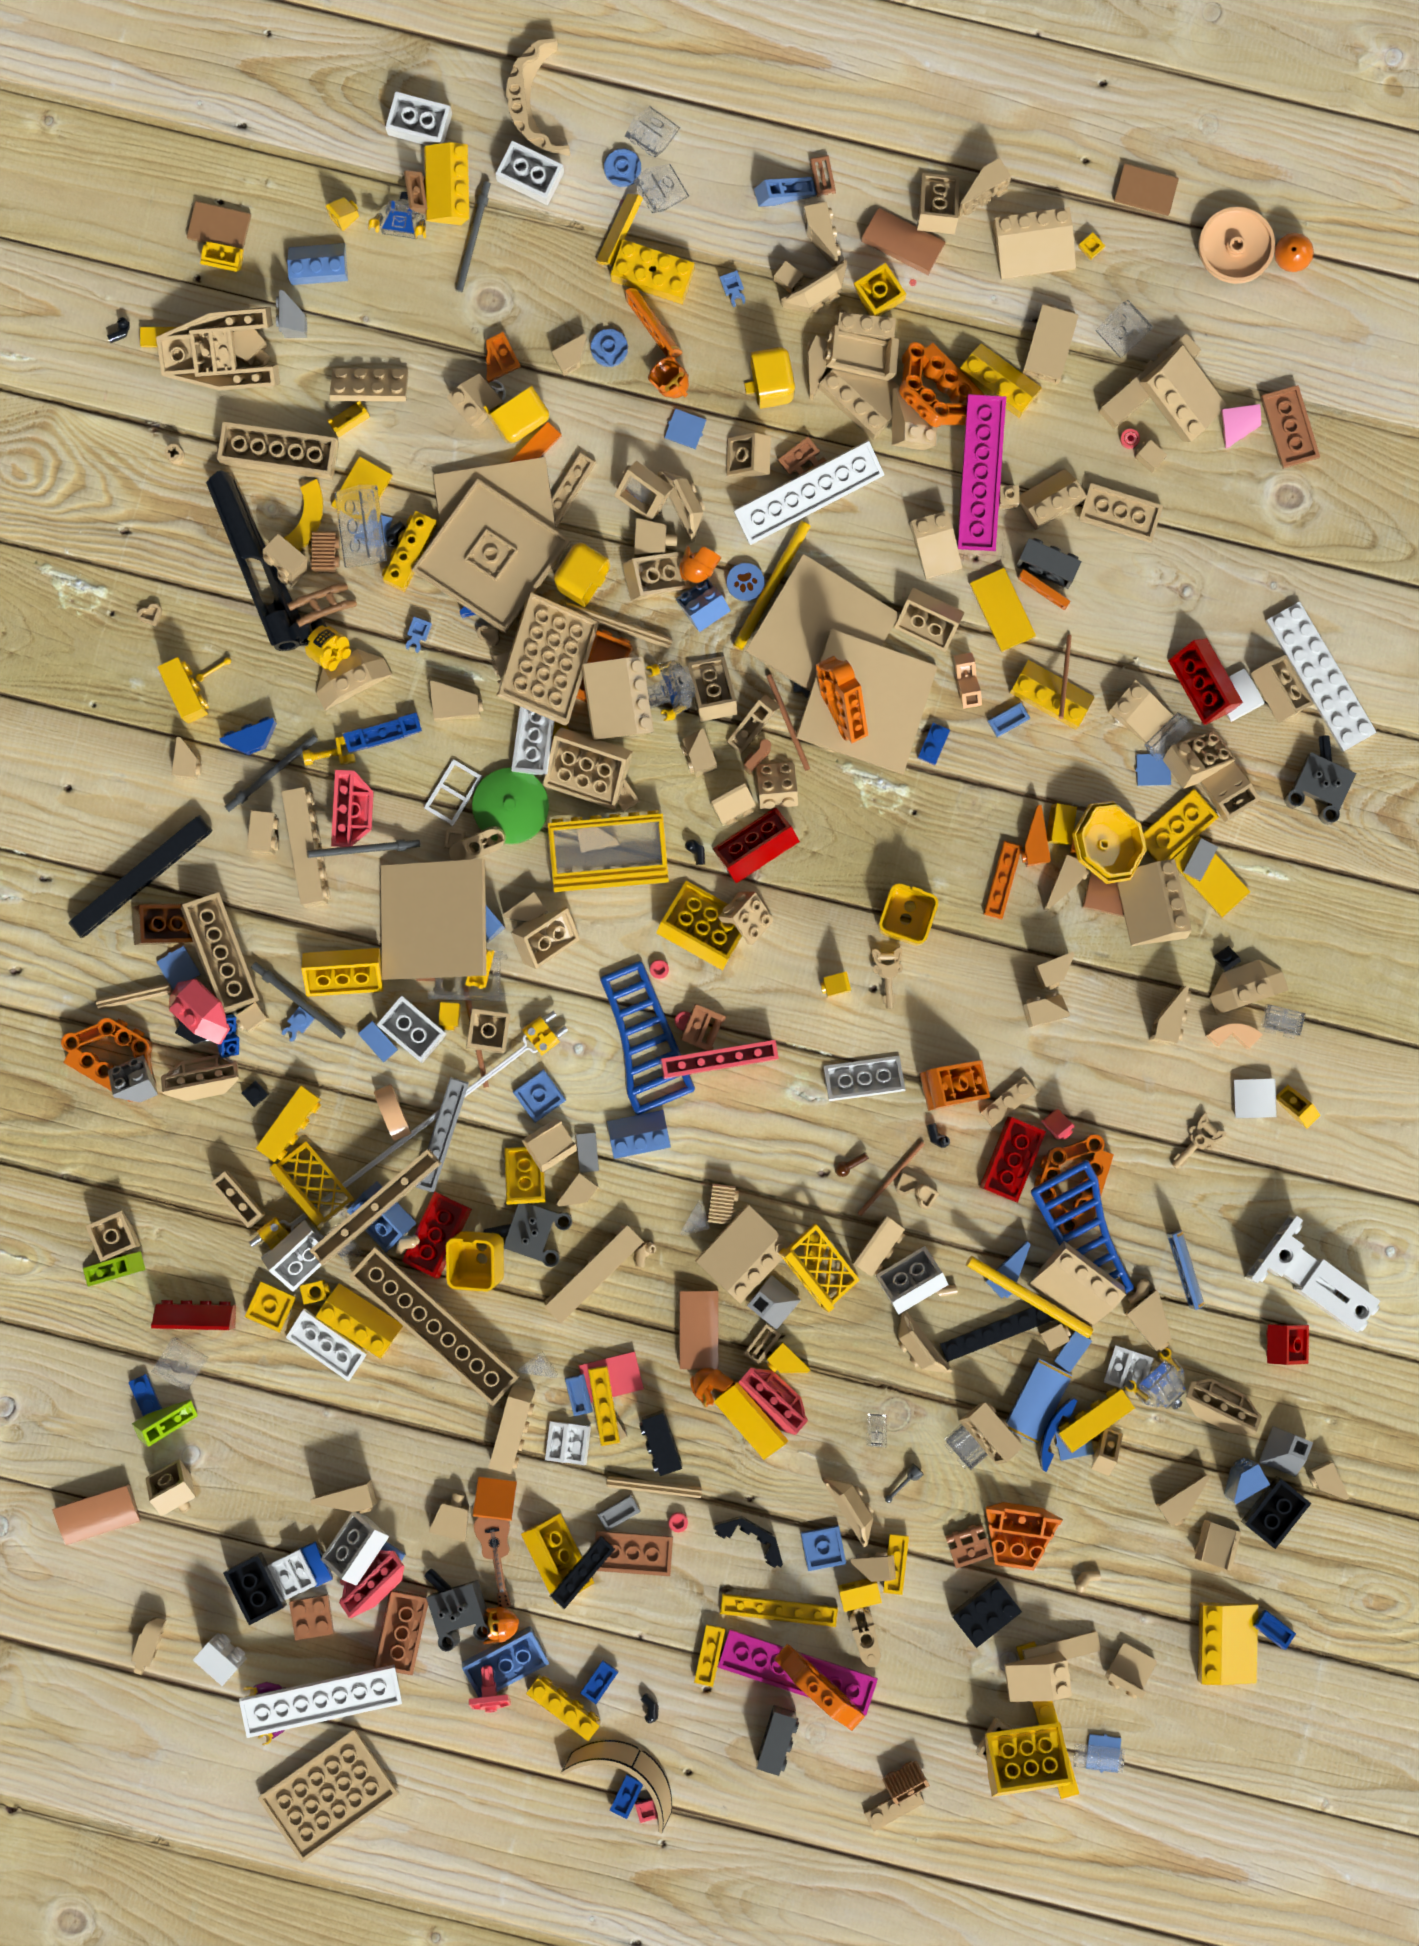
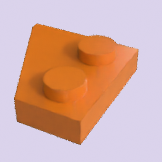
(499, 357)

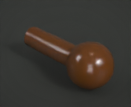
(842, 1169)

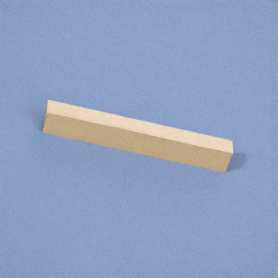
(375, 1207)

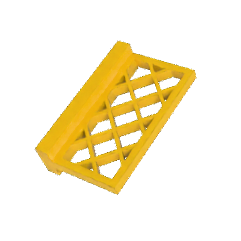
(296, 1192)
(810, 1281)

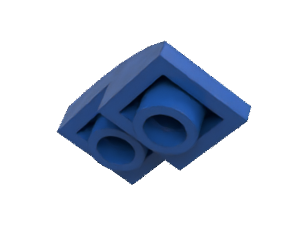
(230, 1044)
(319, 1569)

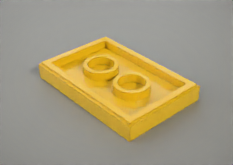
(366, 474)
(523, 1177)

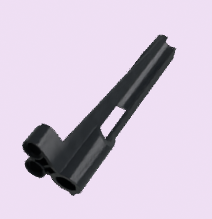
(247, 543)

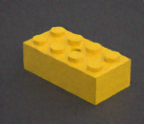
(668, 281)

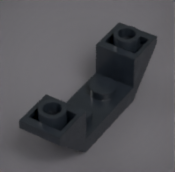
(727, 1528)

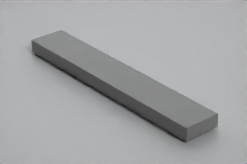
(444, 1128)

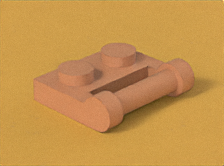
(754, 760)
(697, 1026)

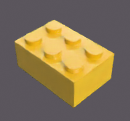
(183, 690)

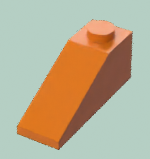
(1036, 845)

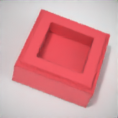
(646, 1810)

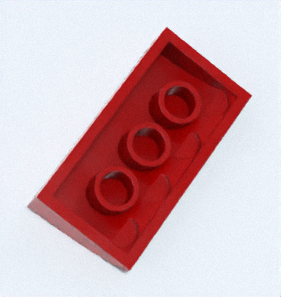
(1012, 1159)
(439, 1224)

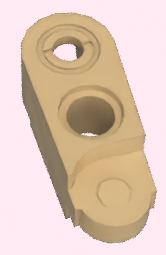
(464, 851)
(148, 1644)
(869, 1651)

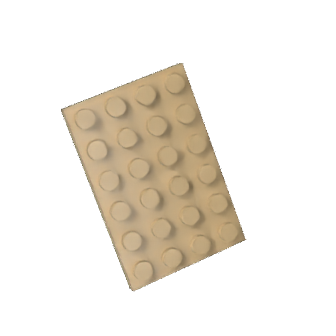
(547, 659)
(328, 1795)

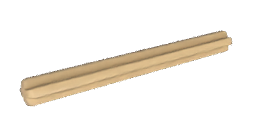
(623, 627)

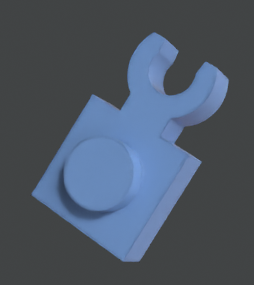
(732, 286)
(418, 631)
(299, 1022)

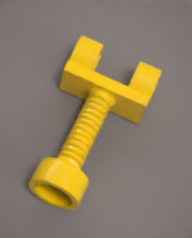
(309, 756)

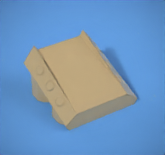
(549, 1145)
(1217, 1545)

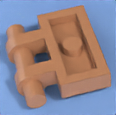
(799, 456)
(969, 1552)

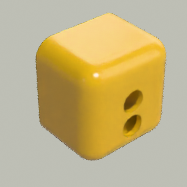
(771, 377)
(519, 416)
(581, 573)
(921, 918)
(463, 1267)

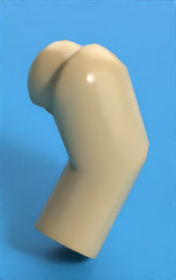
(644, 1251)
(948, 1290)
(1142, 1291)
(1085, 1578)

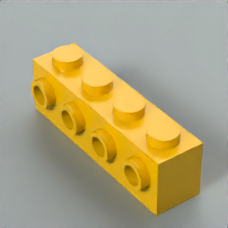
(411, 547)
(288, 1124)
(1095, 1420)
(563, 1707)

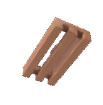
(825, 191)

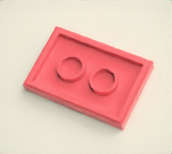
(623, 1373)

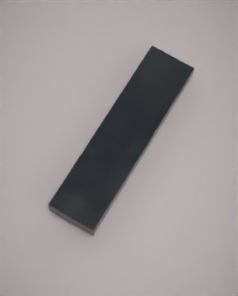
(582, 1572)

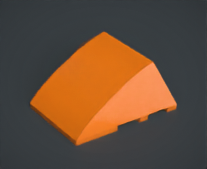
(1020, 1533)

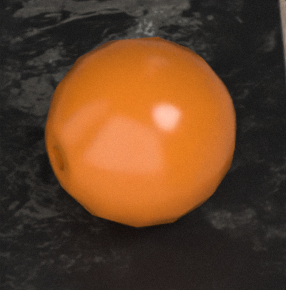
(1294, 252)

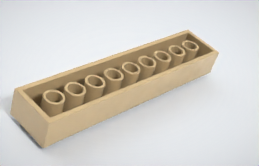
(434, 1326)

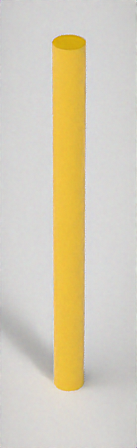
(771, 585)
(1030, 1297)

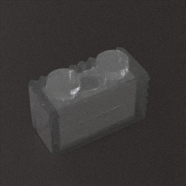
(1282, 1020)
(965, 1447)

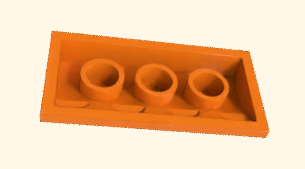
(652, 323)

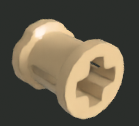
(177, 459)

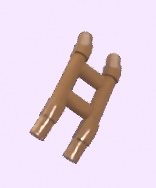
(317, 611)

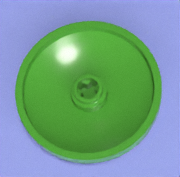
(511, 802)

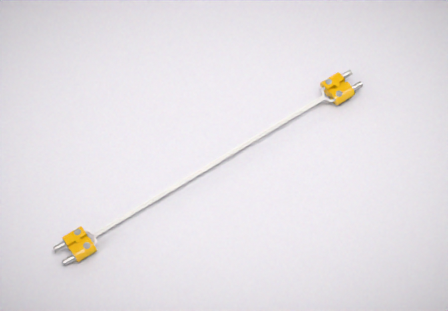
(542, 1039)

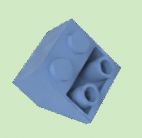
(703, 604)

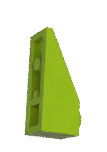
(114, 1269)
(163, 1422)

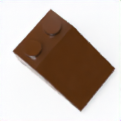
(159, 924)

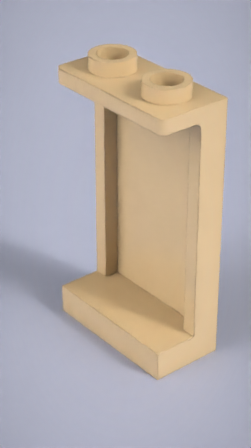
(1050, 343)
(861, 354)

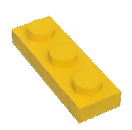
(898, 1547)
(709, 1655)

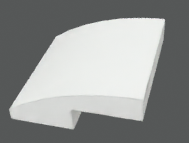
(1247, 692)
(1255, 1098)
(1127, 1366)
(568, 1443)
(292, 1574)

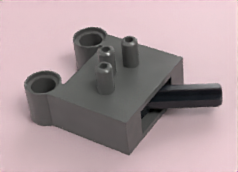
(1322, 782)
(530, 1231)
(455, 1609)

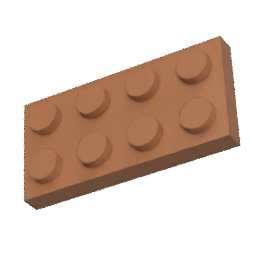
(1290, 426)
(638, 1553)

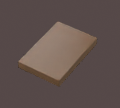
(1146, 189)
(218, 225)

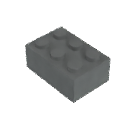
(1049, 563)
(777, 1740)

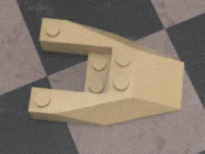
(205, 351)

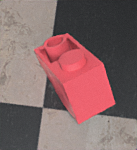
(1058, 1124)

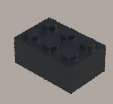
(661, 1443)
(1276, 1512)
(255, 1588)
(986, 1612)

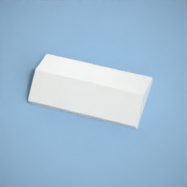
(532, 743)
(864, 1078)
(326, 1345)

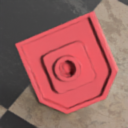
(489, 1701)

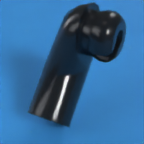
(122, 330)
(392, 534)
(697, 849)
(936, 1138)
(652, 1708)

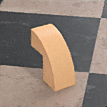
(967, 681)
(1242, 1033)
(392, 1112)

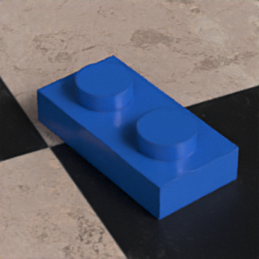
(933, 744)
(145, 1394)
(599, 1682)
(626, 1796)

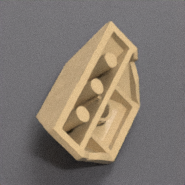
(817, 291)
(685, 502)
(351, 677)
(1246, 985)
(200, 1078)
(918, 1345)
(1223, 1407)
(852, 1506)

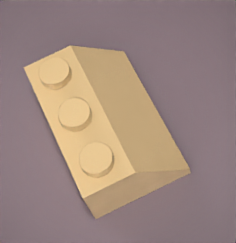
(1051, 498)
(929, 620)
(1282, 688)
(879, 1246)
(991, 1433)

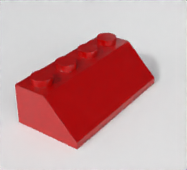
(1205, 681)
(756, 845)
(194, 1316)

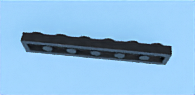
(994, 1333)

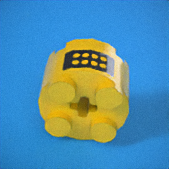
(327, 647)

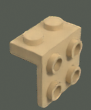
(777, 785)
(748, 915)
(1130, 1670)

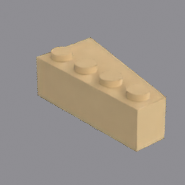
(511, 1429)

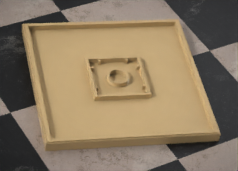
(520, 481)
(491, 555)
(804, 613)
(893, 699)
(433, 919)

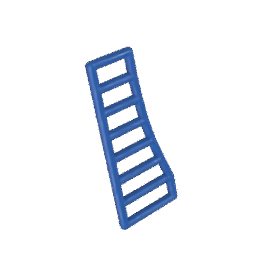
(625, 1032)
(1099, 1220)

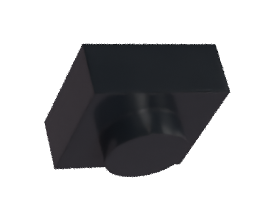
(1226, 958)
(255, 1093)

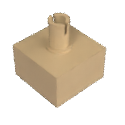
(171, 1488)

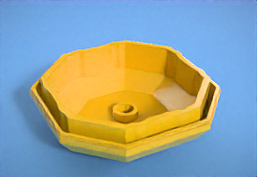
(1121, 840)

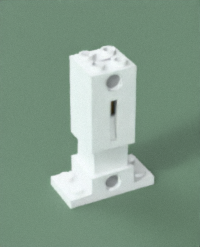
(1314, 1278)

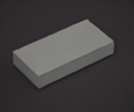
(1200, 859)
(587, 1152)
(618, 1512)

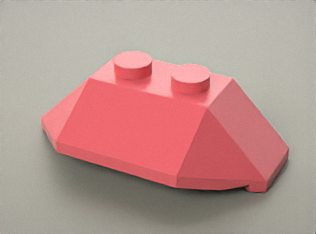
(350, 809)
(199, 1010)
(775, 1399)
(375, 1585)

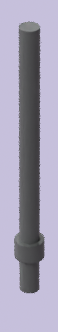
(482, 202)
(242, 796)
(399, 845)
(268, 977)

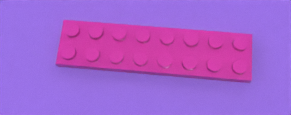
(981, 472)
(755, 1660)

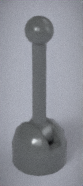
(913, 1473)

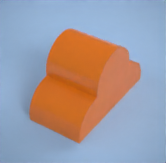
(954, 1085)

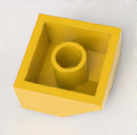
(880, 291)

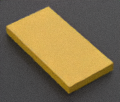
(1002, 610)
(1178, 826)
(1219, 884)
(750, 1421)

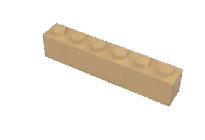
(1133, 395)
(595, 1273)

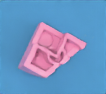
(1240, 422)

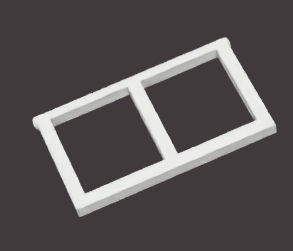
(441, 785)

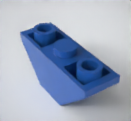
(250, 738)

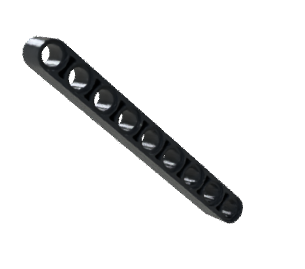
(140, 876)

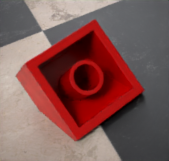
(1287, 1344)

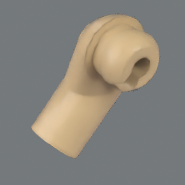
(405, 1243)

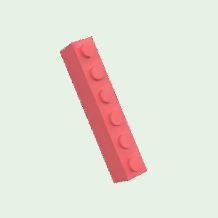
(719, 1059)

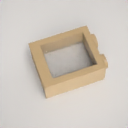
(643, 490)

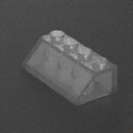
(360, 538)

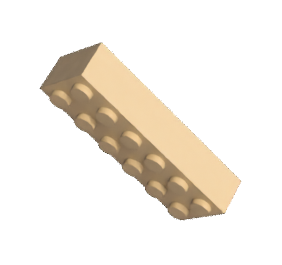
(277, 450)
(304, 837)
(219, 952)

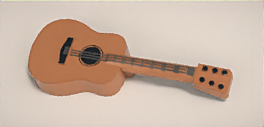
(494, 1542)

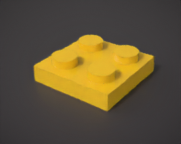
(270, 1306)

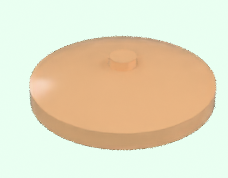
(1236, 245)

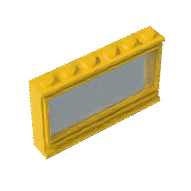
(608, 851)

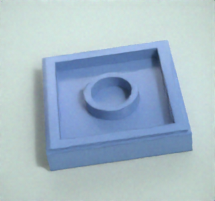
(539, 1096)
(823, 1548)

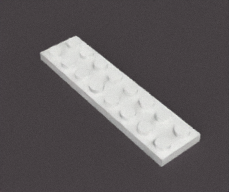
(808, 492)
(1321, 676)
(320, 1701)

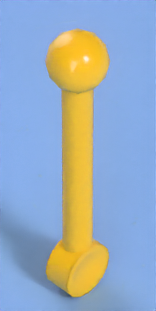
(200, 677)

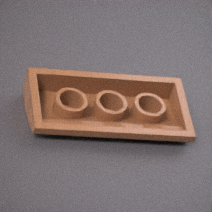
(903, 241)
(1102, 897)
(698, 1329)
(96, 1514)
(401, 1631)

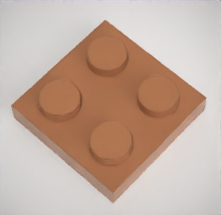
(311, 1617)

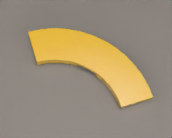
(311, 516)

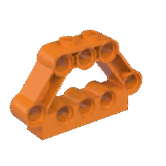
(948, 379)
(843, 697)
(76, 1056)
(1100, 1157)
(819, 1688)

